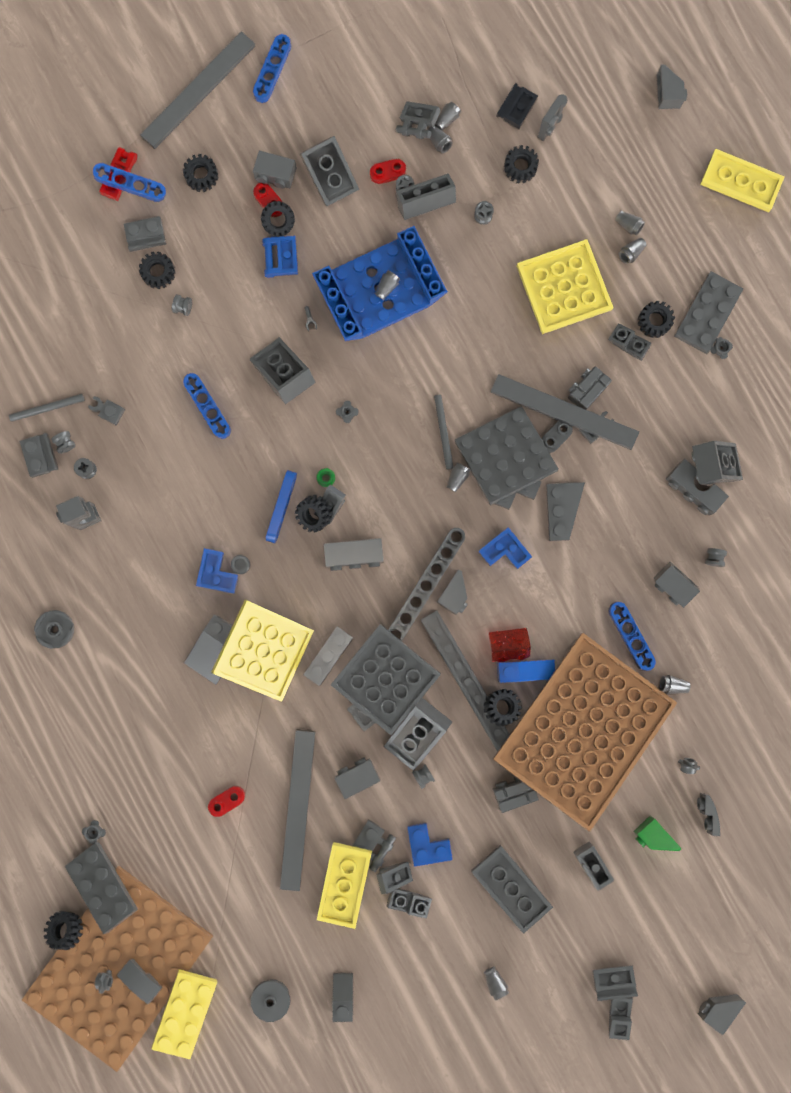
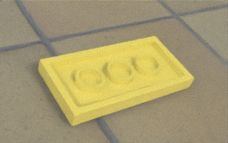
(742, 180)
(344, 885)
(184, 1014)

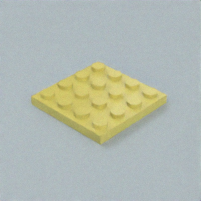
(564, 286)
(262, 651)

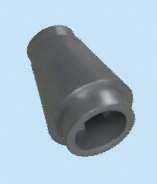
(448, 115)
(440, 139)
(630, 222)
(632, 250)
(387, 284)
(458, 476)
(673, 685)
(496, 984)

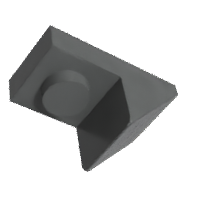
(335, 500)
(394, 877)

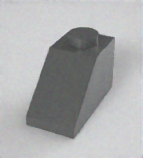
(670, 89)
(454, 595)
(342, 997)
(721, 1011)

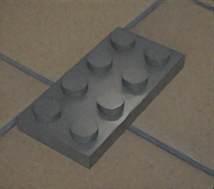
(708, 312)
(101, 888)
(512, 889)

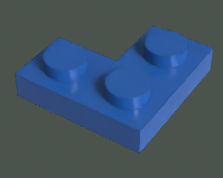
(505, 544)
(210, 573)
(423, 850)

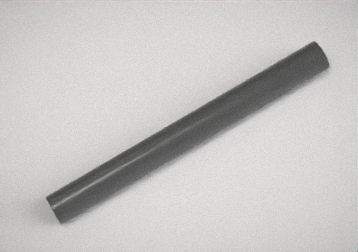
(46, 407)
(443, 432)

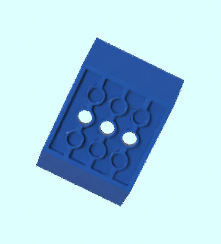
(352, 292)

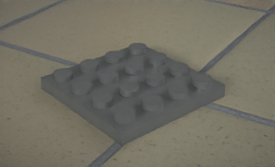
(506, 455)
(385, 679)

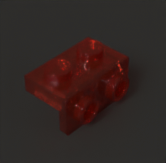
(509, 645)

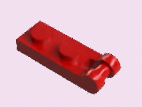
(131, 159)

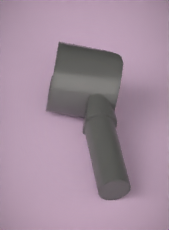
(309, 318)

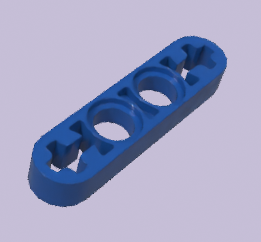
(269, 67)
(130, 180)
(206, 406)
(281, 506)
(629, 637)

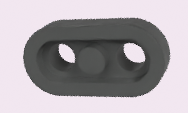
(557, 436)

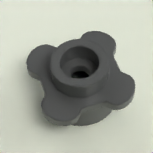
(720, 342)
(342, 412)
(688, 766)
(87, 832)
(104, 981)

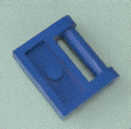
(286, 256)

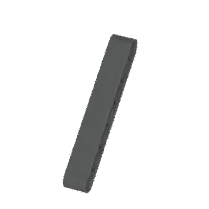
(432, 578)

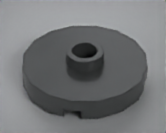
(44, 629)
(272, 990)

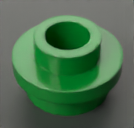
(325, 471)

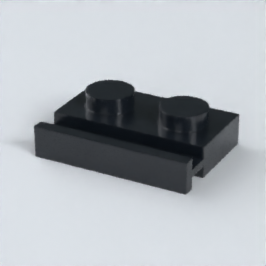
(517, 106)

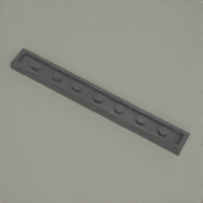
(198, 90)
(565, 412)
(463, 675)
(297, 810)

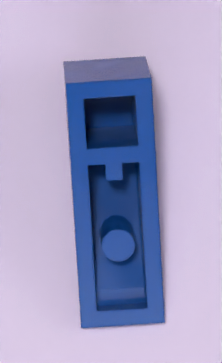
(525, 671)

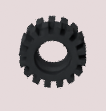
(525, 154)
(200, 162)
(289, 218)
(152, 260)
(651, 329)
(306, 518)
(513, 708)
(54, 929)

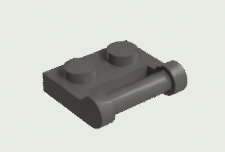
(552, 117)

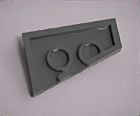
(562, 508)

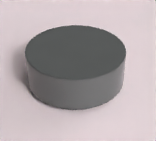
(240, 564)

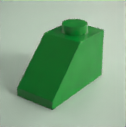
(654, 836)

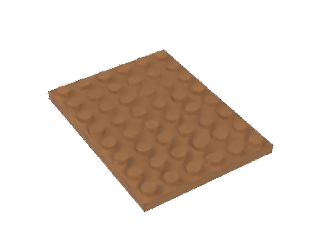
(585, 731)
(115, 1021)

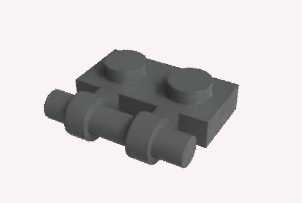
(419, 114)
(368, 839)

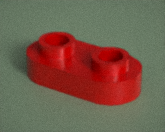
(388, 172)
(267, 197)
(226, 802)

